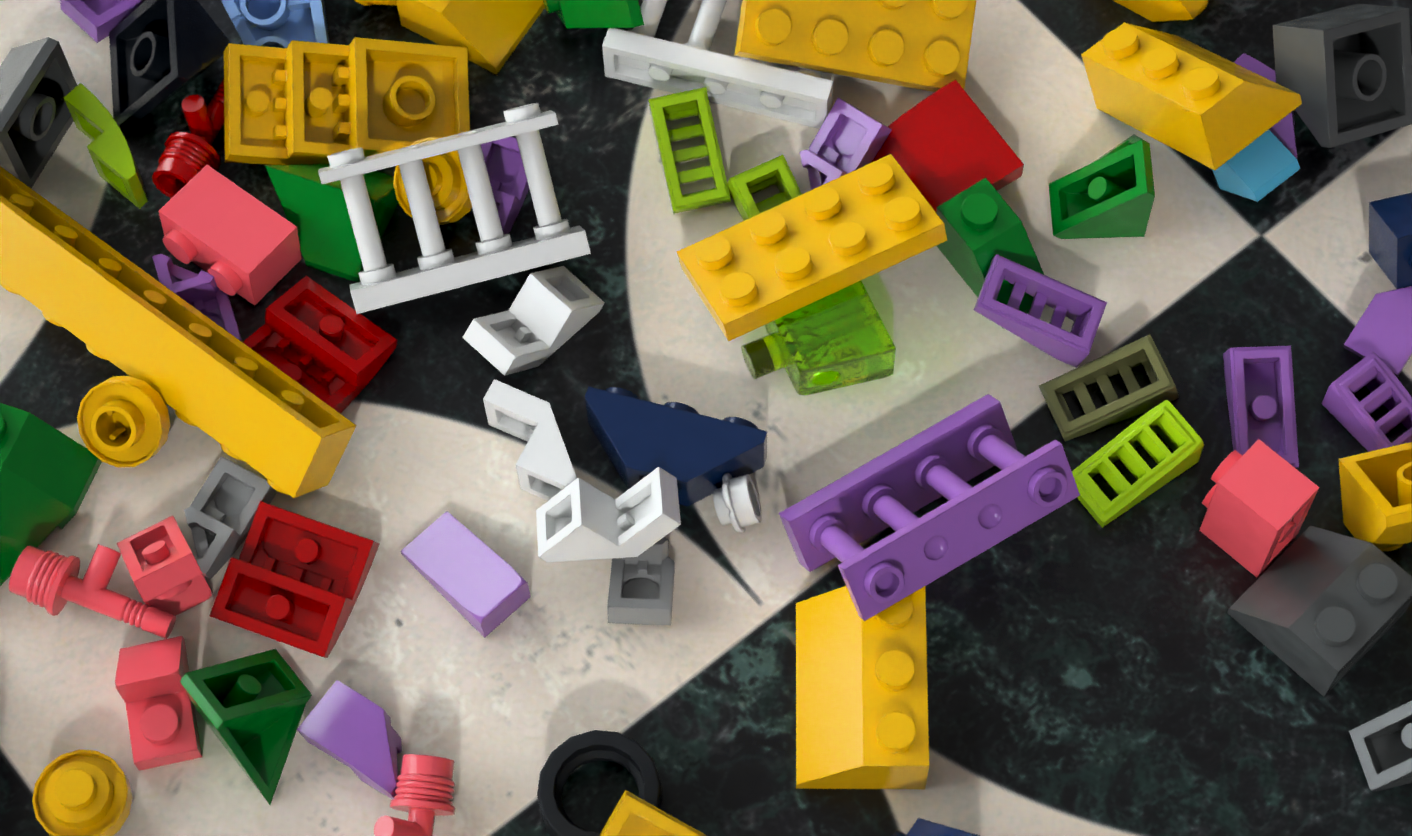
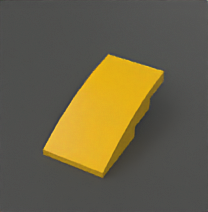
(337, 97)

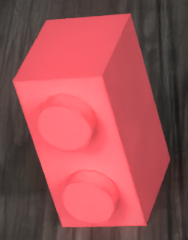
(229, 235)
(1256, 506)

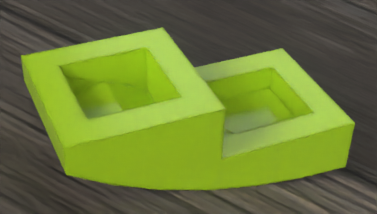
(108, 145)

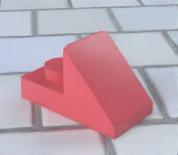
(164, 568)
(157, 706)

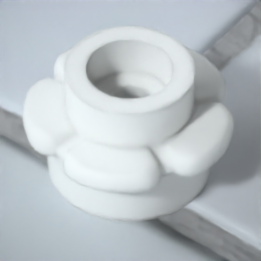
(737, 502)

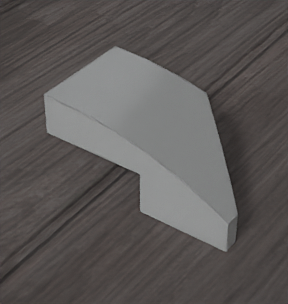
(224, 513)
(642, 587)

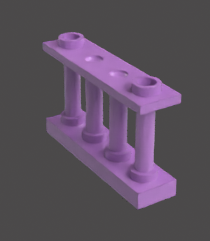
(909, 478)

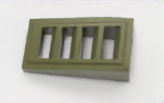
(1118, 361)

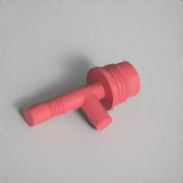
(53, 580)
(423, 791)

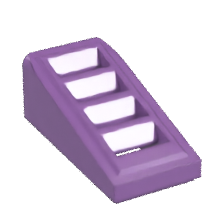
(1065, 300)
(1384, 390)

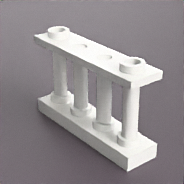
(729, 80)
(437, 266)

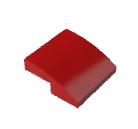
(949, 146)
(322, 343)
(294, 580)

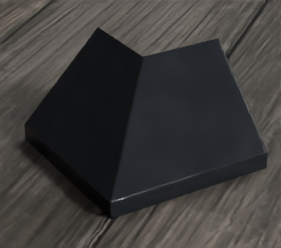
(158, 54)

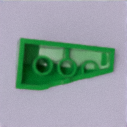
(40, 482)

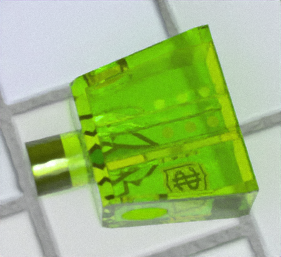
(826, 344)

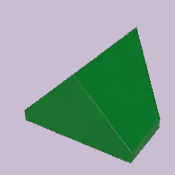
(1106, 196)
(323, 216)
(252, 711)

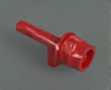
(190, 152)

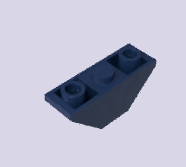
(675, 438)

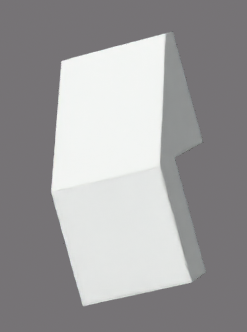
(538, 323)
(544, 463)
(594, 526)

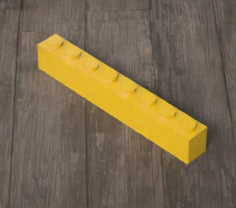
(168, 343)

